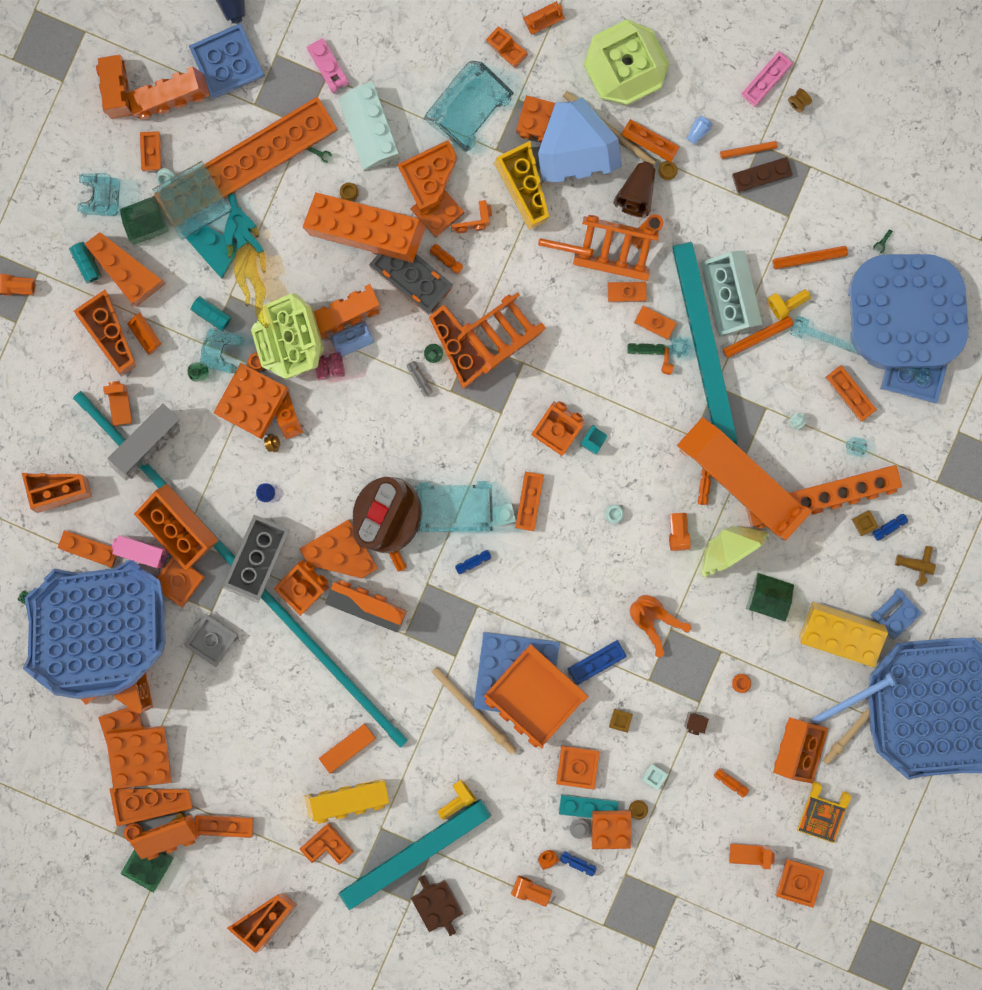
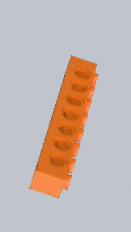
(890, 479)

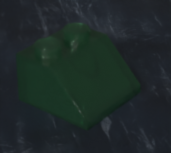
(143, 220)
(771, 597)

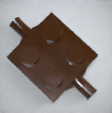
(437, 905)

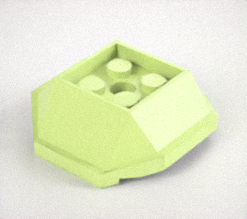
(623, 82)
(292, 337)

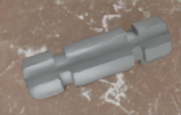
(419, 378)

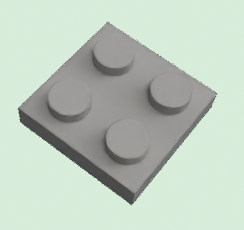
(211, 640)

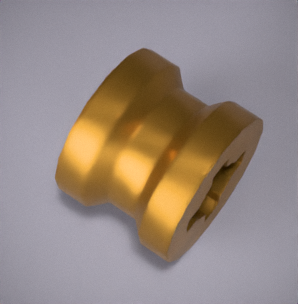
(800, 100)

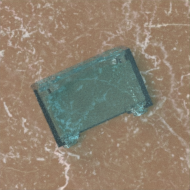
(468, 104)
(455, 507)

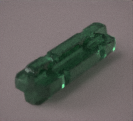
(643, 348)

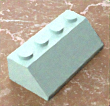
(368, 126)
(731, 293)

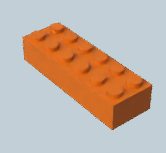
(364, 227)

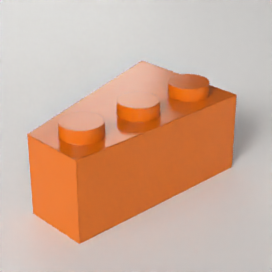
(114, 86)
(55, 490)
(262, 923)

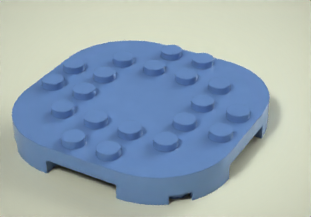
(908, 311)

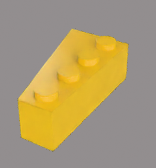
(523, 183)
(347, 800)

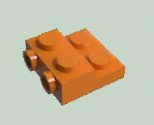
(534, 118)
(558, 427)
(302, 587)

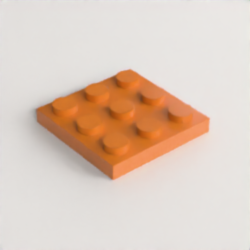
(251, 400)
(138, 757)

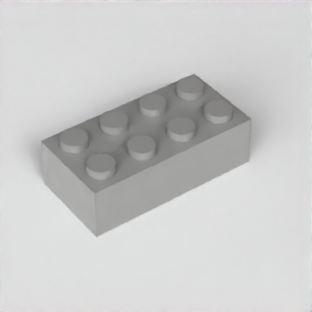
(144, 442)
(256, 558)

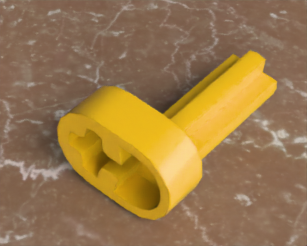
(782, 309)
(465, 797)

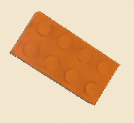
(176, 527)

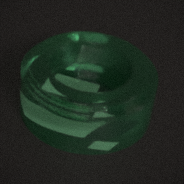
(433, 353)

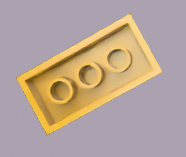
(843, 634)

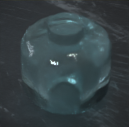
(856, 446)

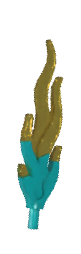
(248, 249)

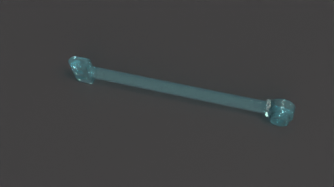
(800, 327)

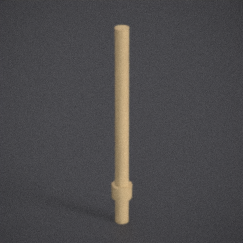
(623, 140)
(500, 738)
(838, 748)

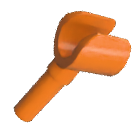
(666, 367)

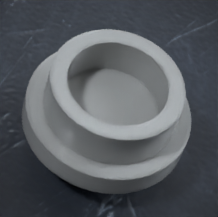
(579, 829)

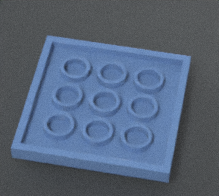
(498, 654)

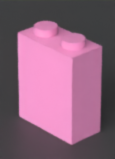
(140, 551)

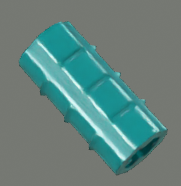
(85, 262)
(210, 313)

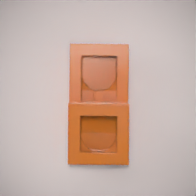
(506, 47)

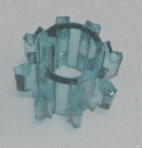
(684, 348)

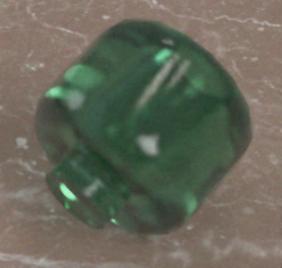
(197, 372)

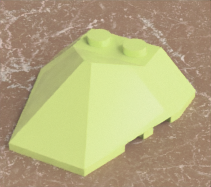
(730, 547)

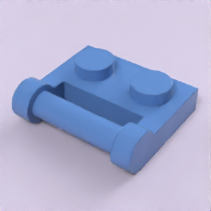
(900, 618)

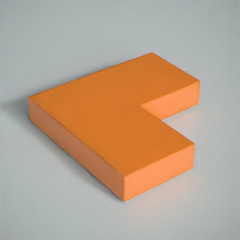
(327, 840)

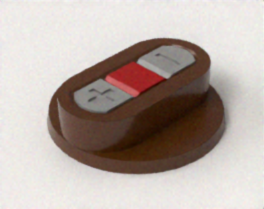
(386, 515)

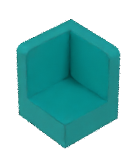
(593, 440)

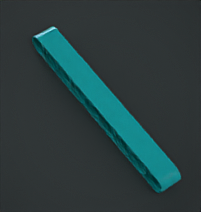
(414, 854)

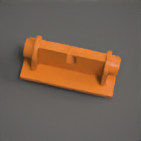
(544, 18)

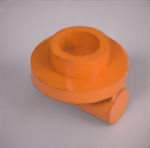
(548, 859)

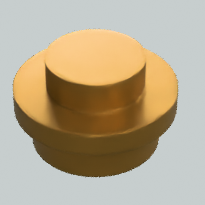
(667, 170)
(349, 191)
(272, 443)
(638, 809)

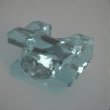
(104, 197)
(212, 350)

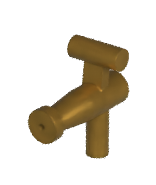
(923, 566)

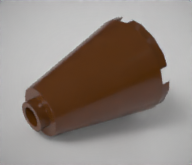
(637, 191)

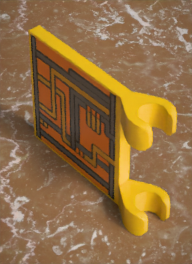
(821, 816)

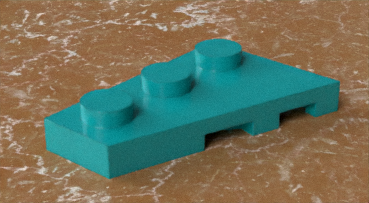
(213, 249)

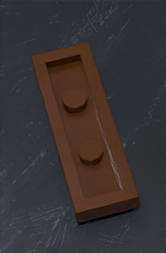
(762, 174)

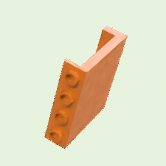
(535, 696)

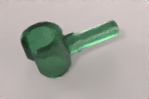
(320, 154)
(882, 242)

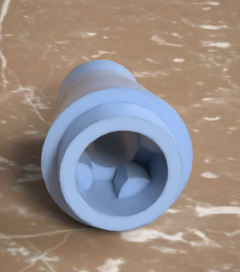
(699, 129)

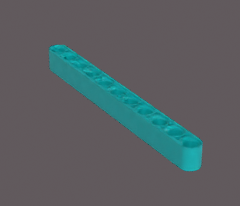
(703, 339)

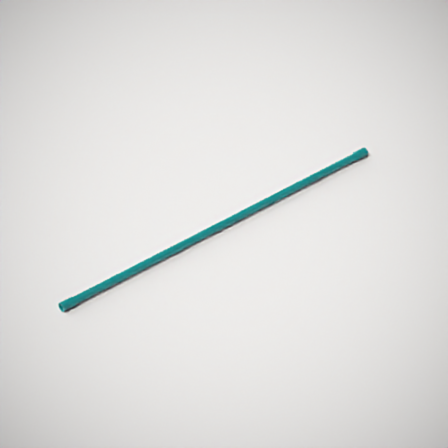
(393, 732)

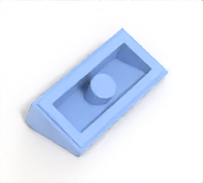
(352, 339)

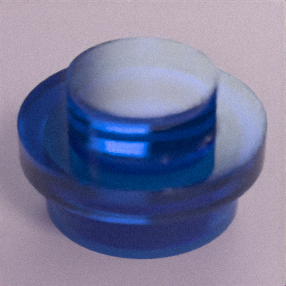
(265, 492)

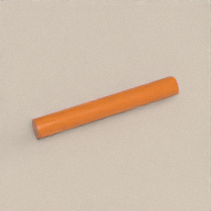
(748, 149)
(566, 247)

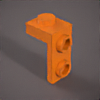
(485, 213)
(119, 403)
(287, 418)
(751, 855)

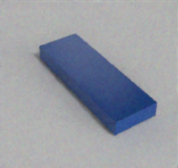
(597, 662)

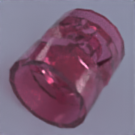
(337, 370)

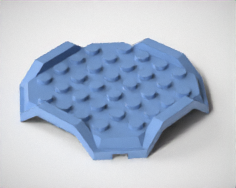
(94, 630)
(935, 710)

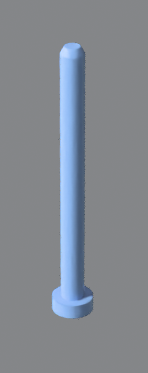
(889, 680)

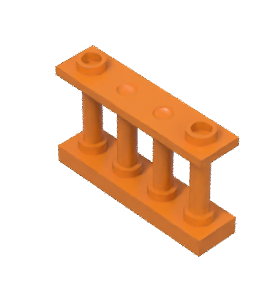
(620, 267)
(504, 350)

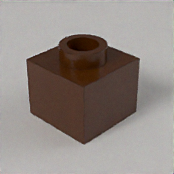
(696, 723)

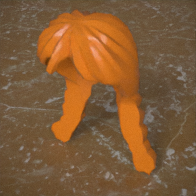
(644, 612)

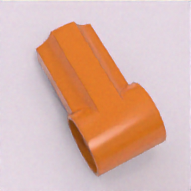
(638, 241)
(16, 285)
(679, 537)
(527, 890)

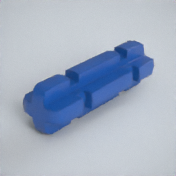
(890, 527)
(473, 562)
(578, 863)

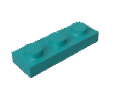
(584, 806)

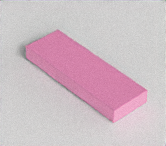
(767, 79)

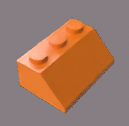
(137, 696)
(800, 750)
(165, 837)

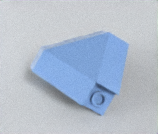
(577, 143)

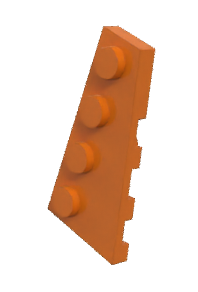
(144, 804)

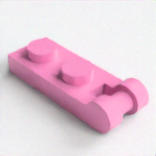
(327, 65)

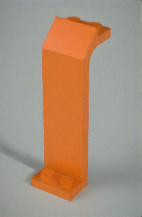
(743, 479)

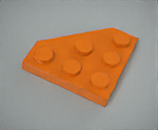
(429, 174)
(339, 552)

